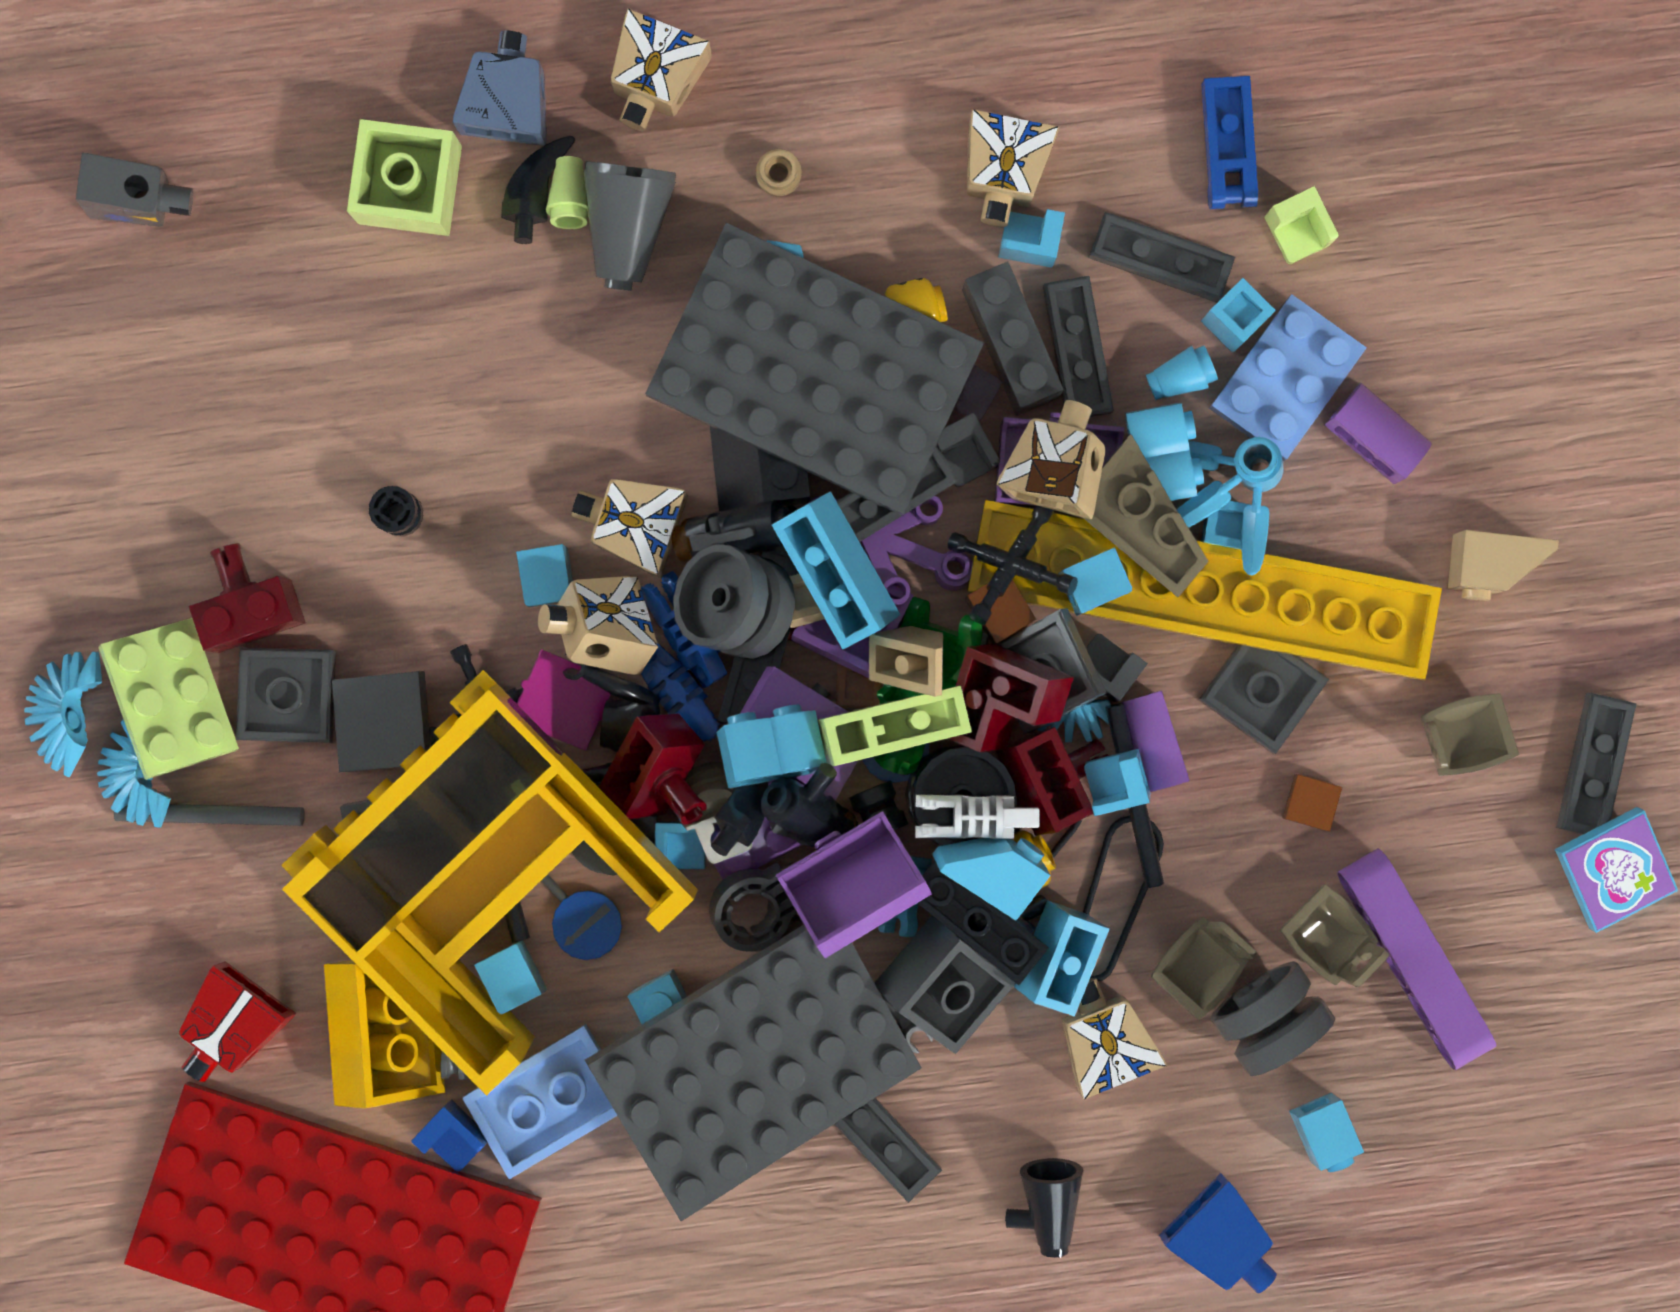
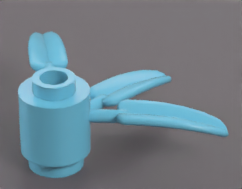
(1216, 495)

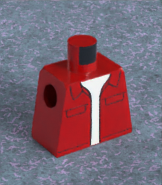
(230, 1022)

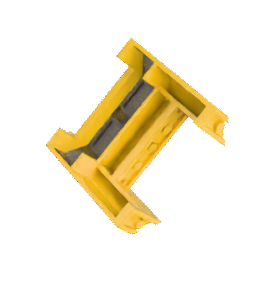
(453, 855)

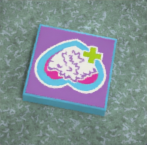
(1616, 869)

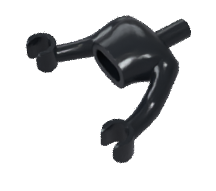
(617, 714)

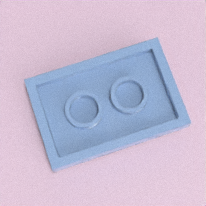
(1288, 376)
(542, 1104)

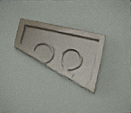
(1143, 521)

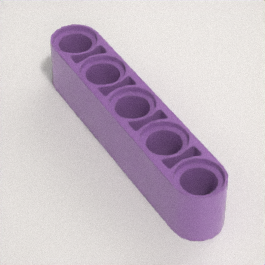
(1417, 959)

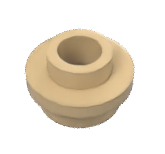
(774, 159)

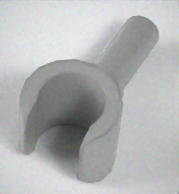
(906, 1026)

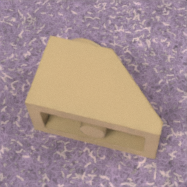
(1493, 561)
(907, 659)

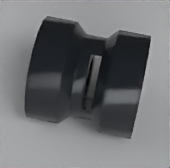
(405, 511)
(878, 796)

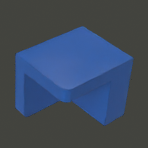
(451, 1136)

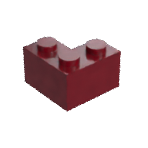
(1005, 687)

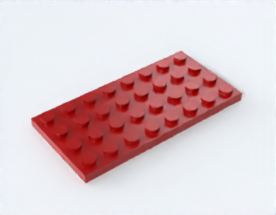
(322, 1217)

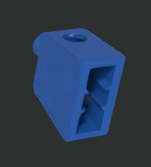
(1221, 1238)

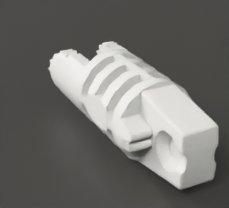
(977, 817)

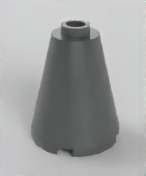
(625, 218)

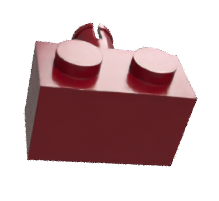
(244, 608)
(653, 769)
(1050, 778)

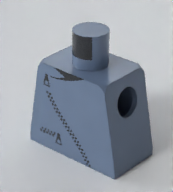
(504, 95)

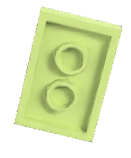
(168, 698)

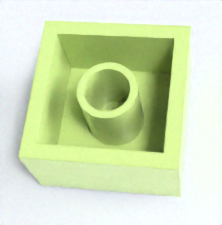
(404, 177)

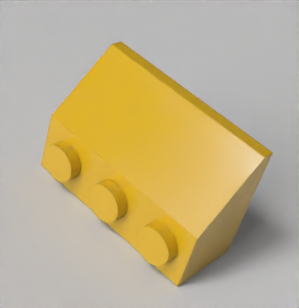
(374, 1045)

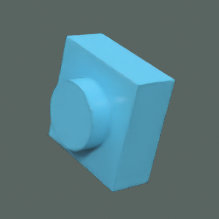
(1225, 526)

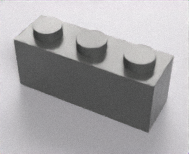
(1012, 338)

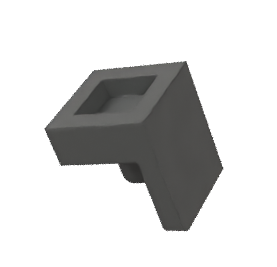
(967, 450)
(1114, 666)

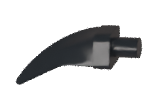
(528, 189)
(739, 818)

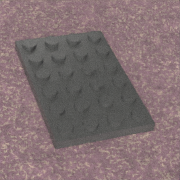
(814, 369)
(752, 1067)

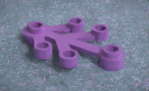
(886, 541)

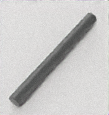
(227, 815)

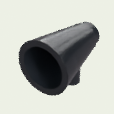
(1052, 1199)

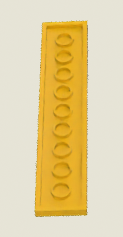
(1282, 608)

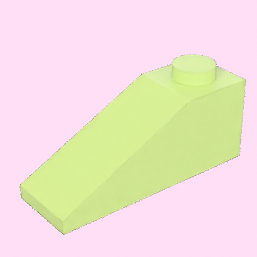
(893, 726)

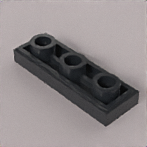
(1002, 939)

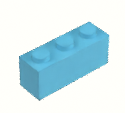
(836, 570)

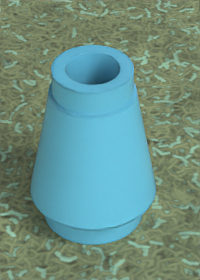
(1183, 374)

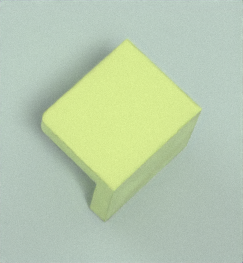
(1301, 225)

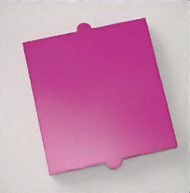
(561, 705)

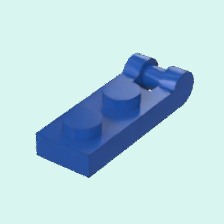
(1229, 141)

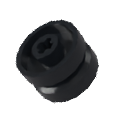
(953, 770)

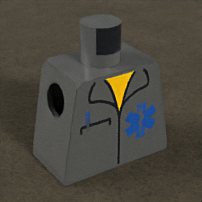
(110, 188)

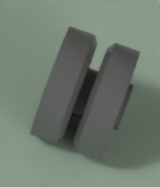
(734, 601)
(1273, 1019)

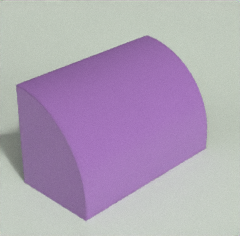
(1378, 434)
(1156, 741)

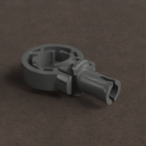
(754, 882)

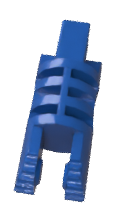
(700, 660)
(680, 693)

